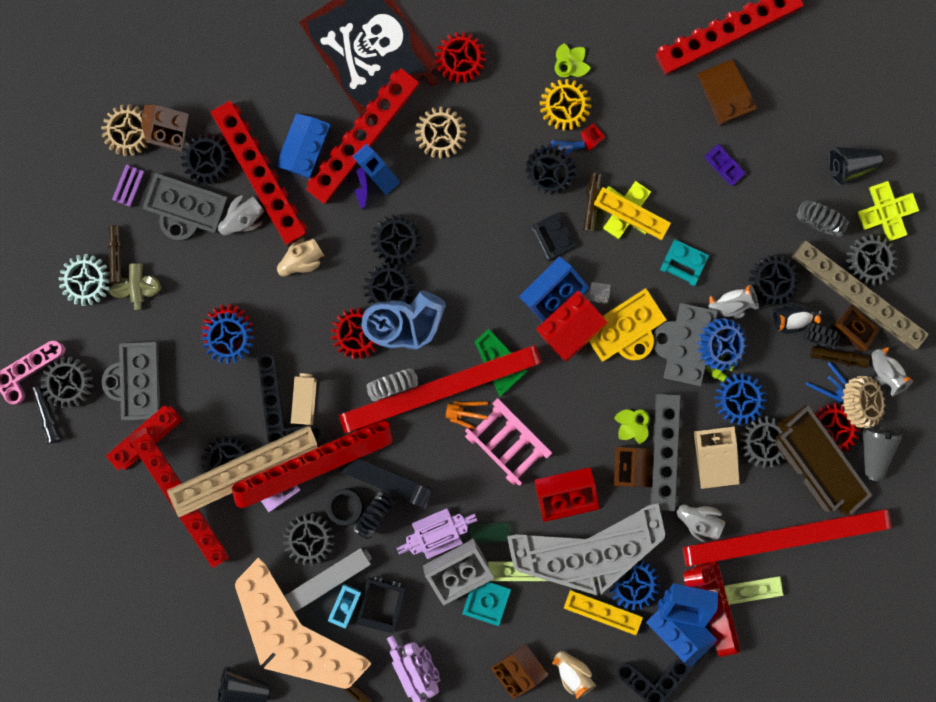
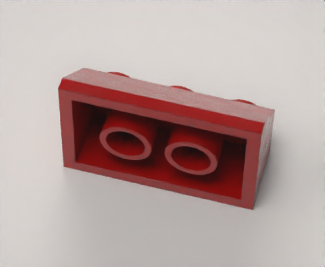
(571, 326)
(566, 494)

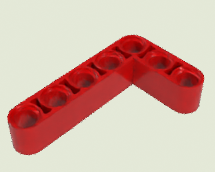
(722, 626)

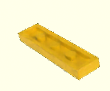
(632, 213)
(603, 612)

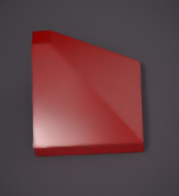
(592, 136)

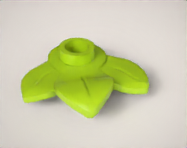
(572, 59)
(631, 427)

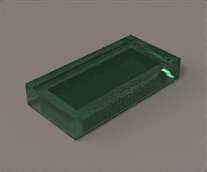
(490, 532)

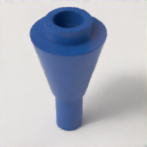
(568, 145)

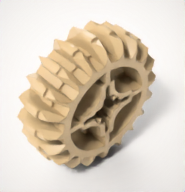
(433, 127)
(110, 128)
(863, 401)

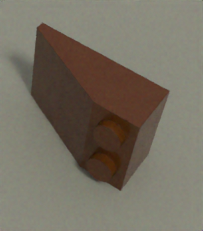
(726, 92)

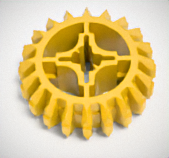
(556, 107)

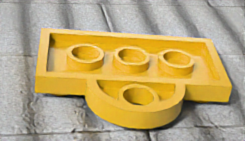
(628, 326)

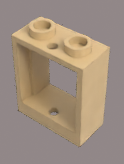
(304, 399)

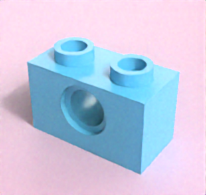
(344, 606)

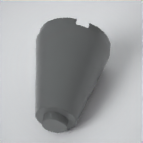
(879, 450)

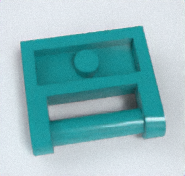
(687, 257)

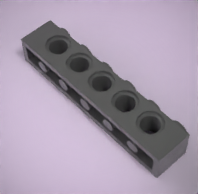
(662, 403)

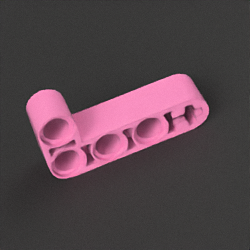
(31, 368)

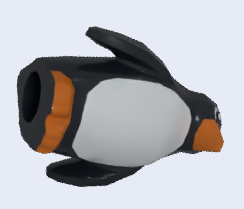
(795, 316)

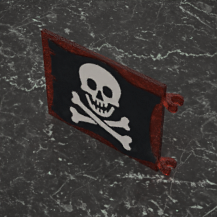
(365, 45)

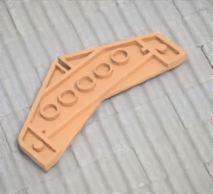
(296, 647)

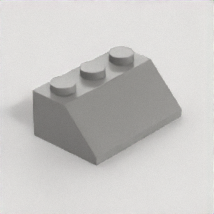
(458, 572)

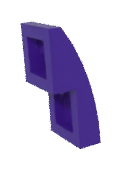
(724, 165)
(362, 193)

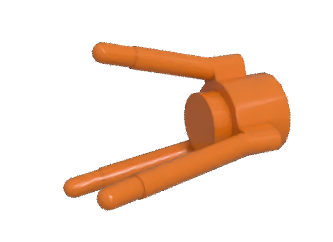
(454, 412)

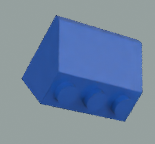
(303, 146)
(553, 289)
(685, 640)

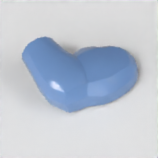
(404, 325)

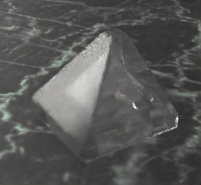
(599, 293)

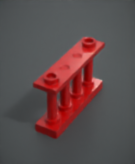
(158, 426)

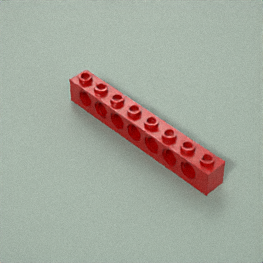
(671, 64)
(222, 115)
(315, 184)
(167, 479)

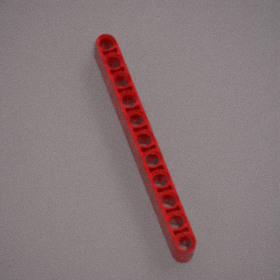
(440, 388)
(787, 537)

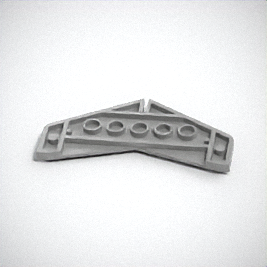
(603, 556)

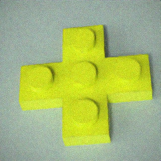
(636, 195)
(888, 211)

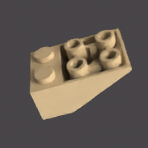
(717, 457)

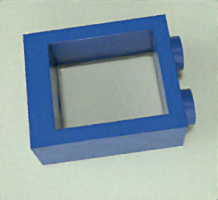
(688, 605)

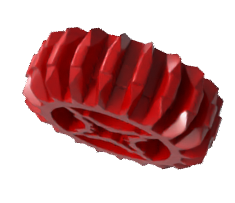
(468, 61)
(348, 318)
(228, 337)
(835, 420)

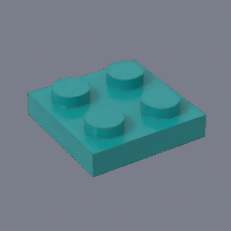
(487, 603)

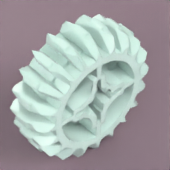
(84, 288)

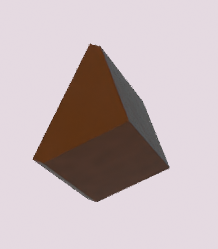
(856, 328)

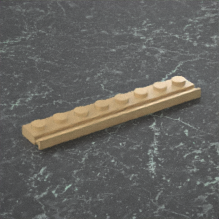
(219, 481)

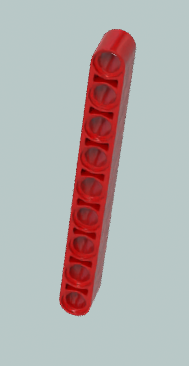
(312, 464)

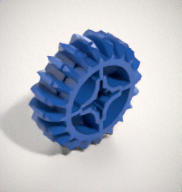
(732, 344)
(231, 347)
(757, 399)
(643, 584)

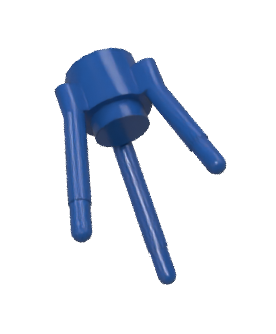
(839, 391)

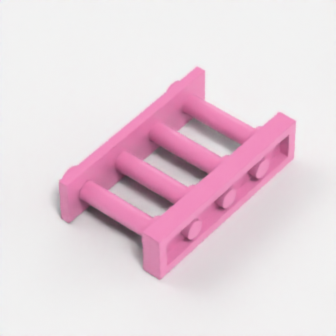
(525, 438)

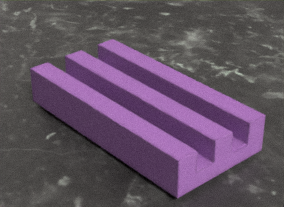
(120, 185)

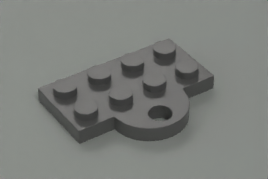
(183, 206)
(681, 348)
(135, 380)

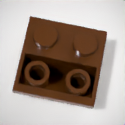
(164, 126)
(633, 467)
(519, 671)

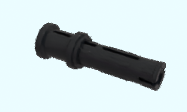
(48, 423)

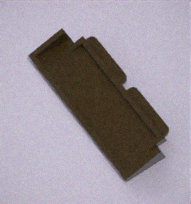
(821, 462)

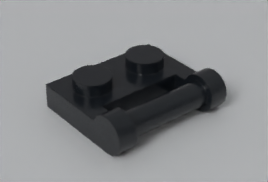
(558, 234)

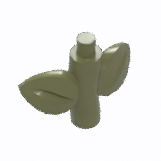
(136, 286)

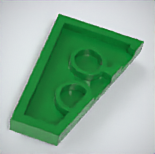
(492, 348)

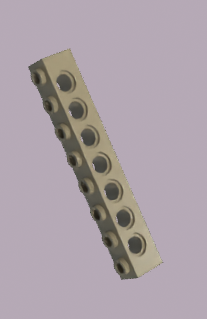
(859, 295)

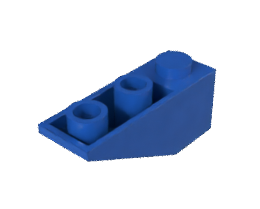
(376, 169)

